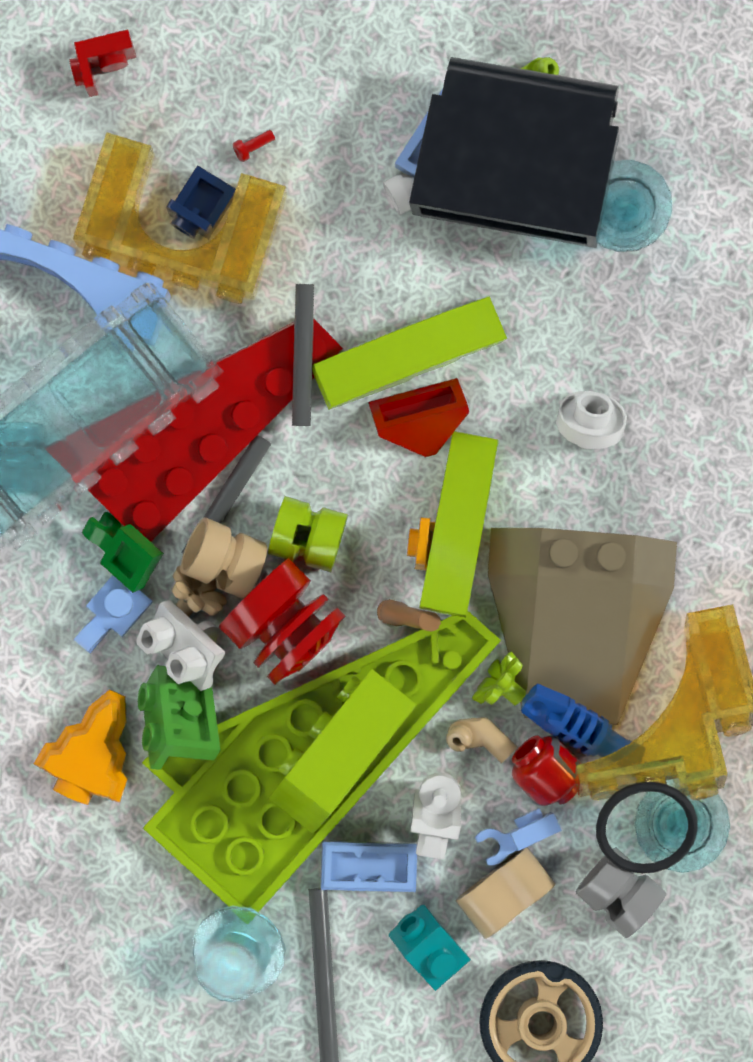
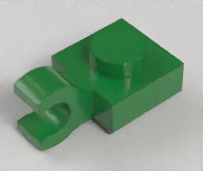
(127, 552)

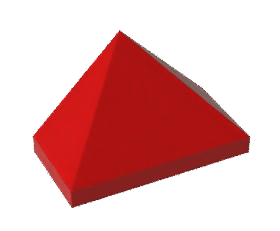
(421, 417)

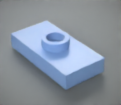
(368, 866)

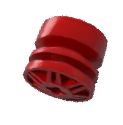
(282, 621)

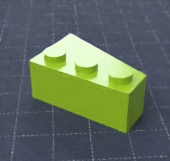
(341, 749)

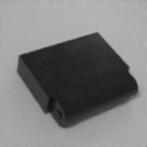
(518, 152)

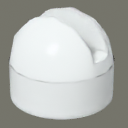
(399, 191)

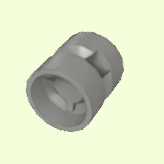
(622, 894)

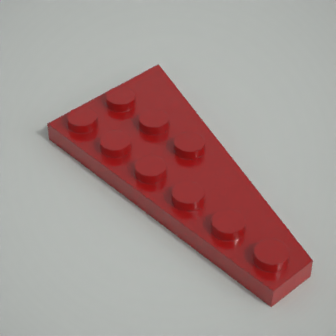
(205, 436)

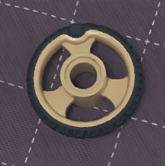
(551, 980)

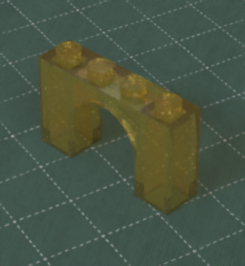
(229, 262)

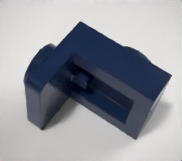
(200, 204)

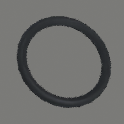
(636, 788)

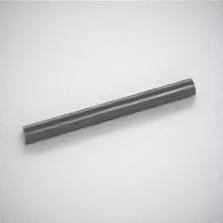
(323, 975)

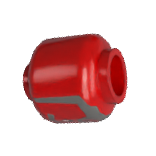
(545, 770)

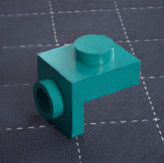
(428, 947)

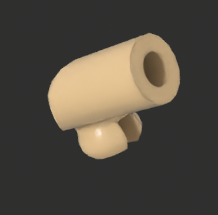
(479, 733)

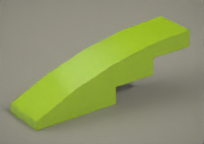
(408, 353)
(459, 524)

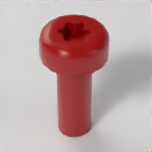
(243, 149)

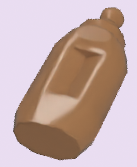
(399, 614)

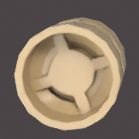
(220, 556)

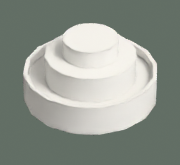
(591, 420)

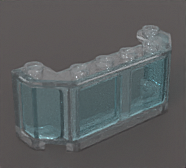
(92, 405)

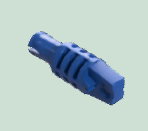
(571, 722)

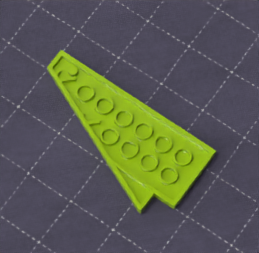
(221, 808)

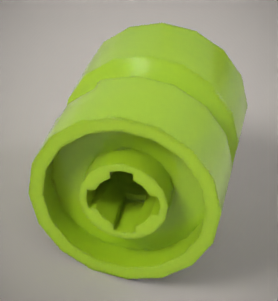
(323, 540)

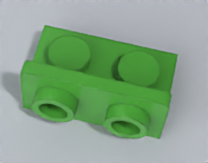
(177, 720)

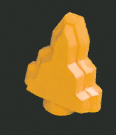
(90, 753)

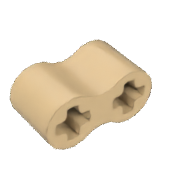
(505, 892)

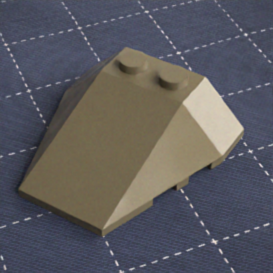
(580, 608)

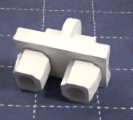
(187, 646)
(436, 814)

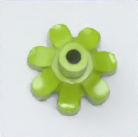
(501, 682)

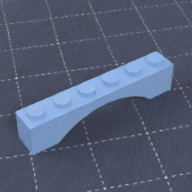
(95, 281)

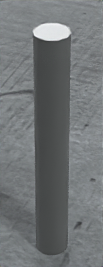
(303, 354)
(237, 480)

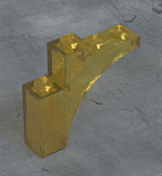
(684, 739)

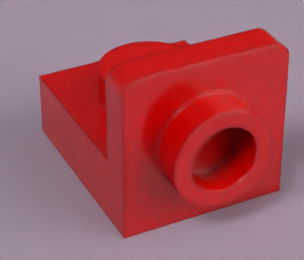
(105, 51)

